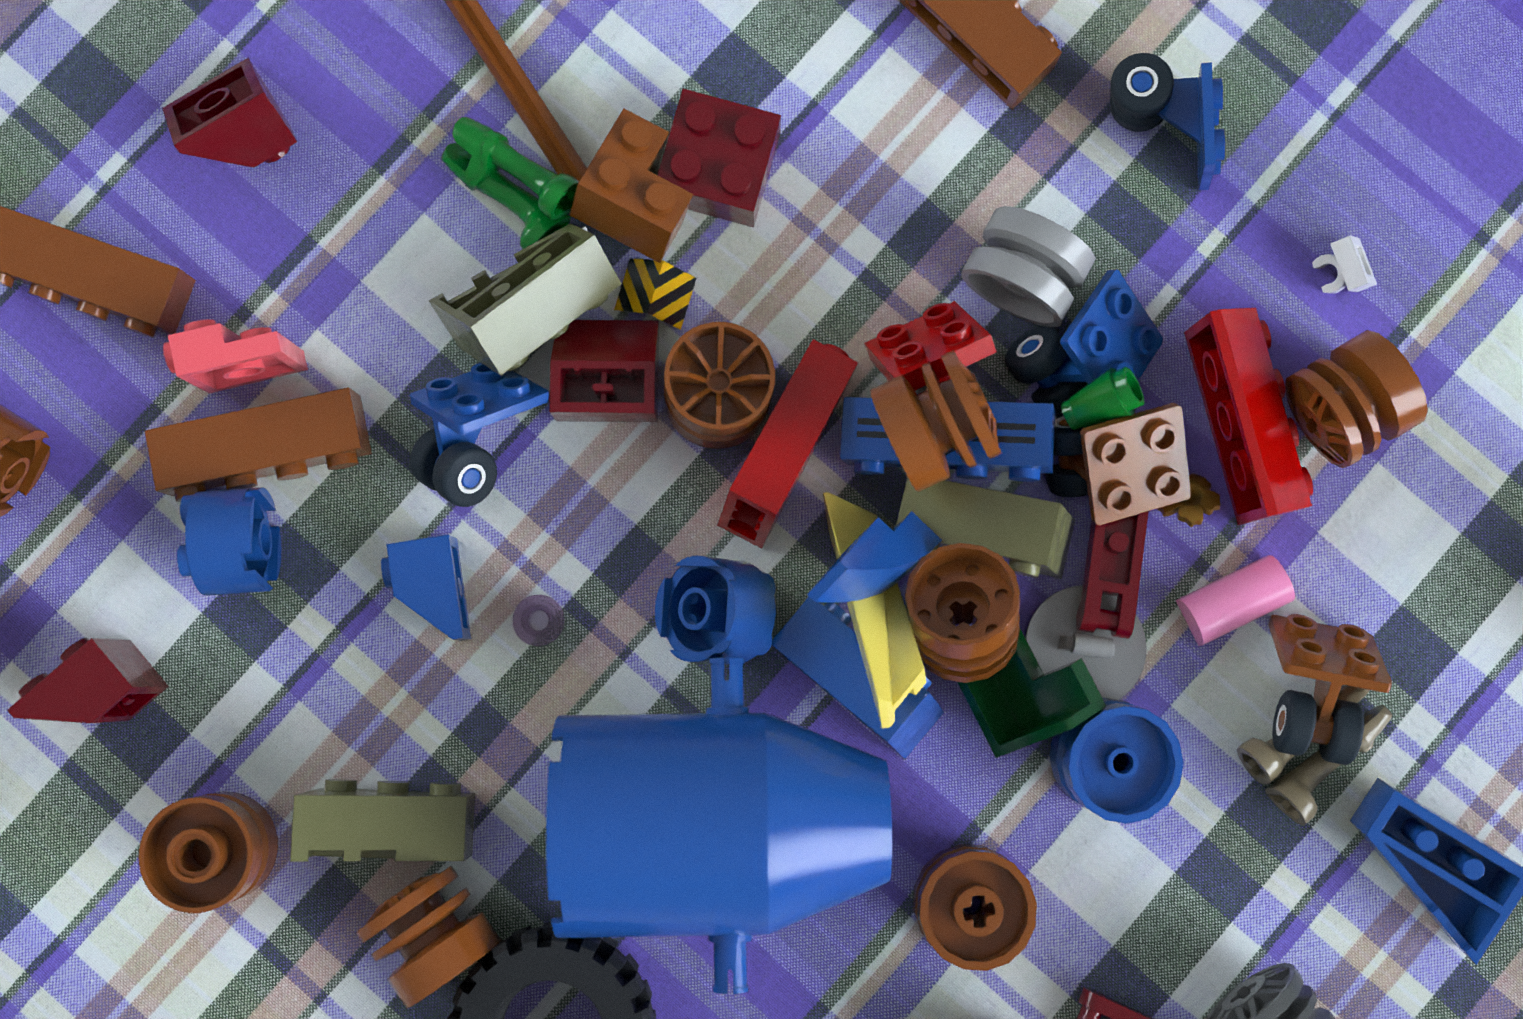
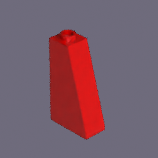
(786, 443)

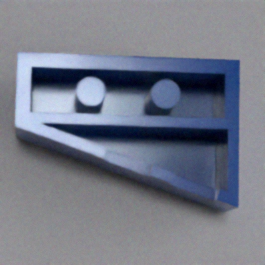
(829, 654)
(1448, 870)

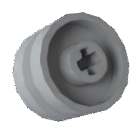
(1028, 266)

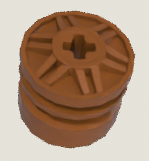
(1356, 398)
(936, 421)
(964, 587)
(428, 936)

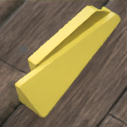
(878, 621)

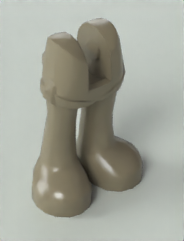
(1294, 790)

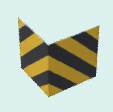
(656, 291)

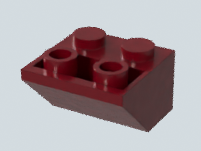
(605, 372)
(93, 685)

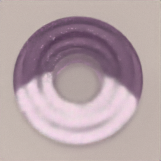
(522, 618)

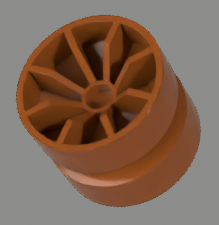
(718, 384)
(207, 851)

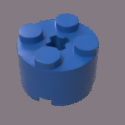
(229, 541)
(716, 610)

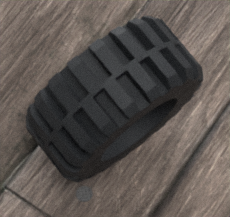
(538, 955)

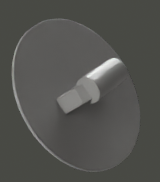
(1111, 660)

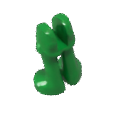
(477, 163)

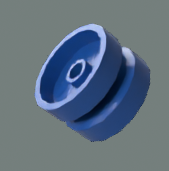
(1133, 784)

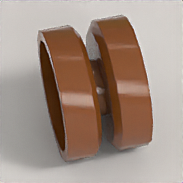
(1000, 924)

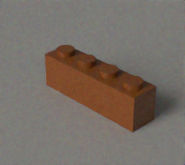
(992, 42)
(91, 273)
(259, 443)

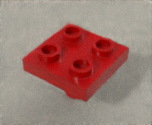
(941, 329)

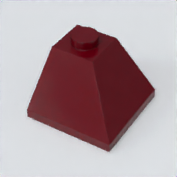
(230, 120)

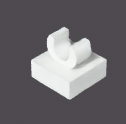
(1351, 265)

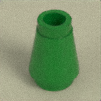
(1104, 399)

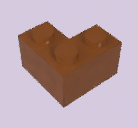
(624, 194)

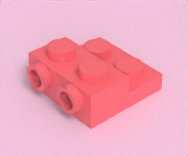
(221, 360)

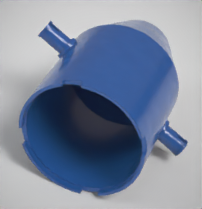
(709, 825)

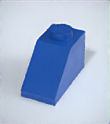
(430, 582)

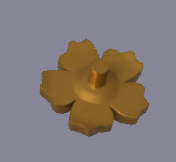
(1200, 502)

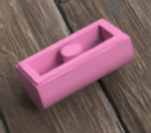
(1236, 599)

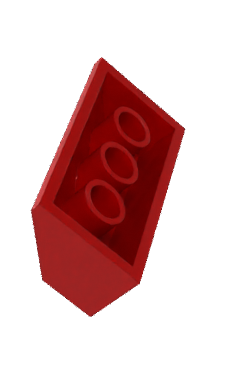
(1248, 414)

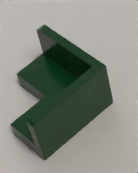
(1028, 706)

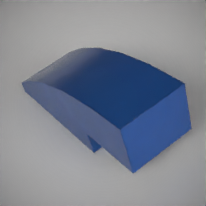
(875, 561)

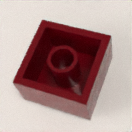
(721, 155)

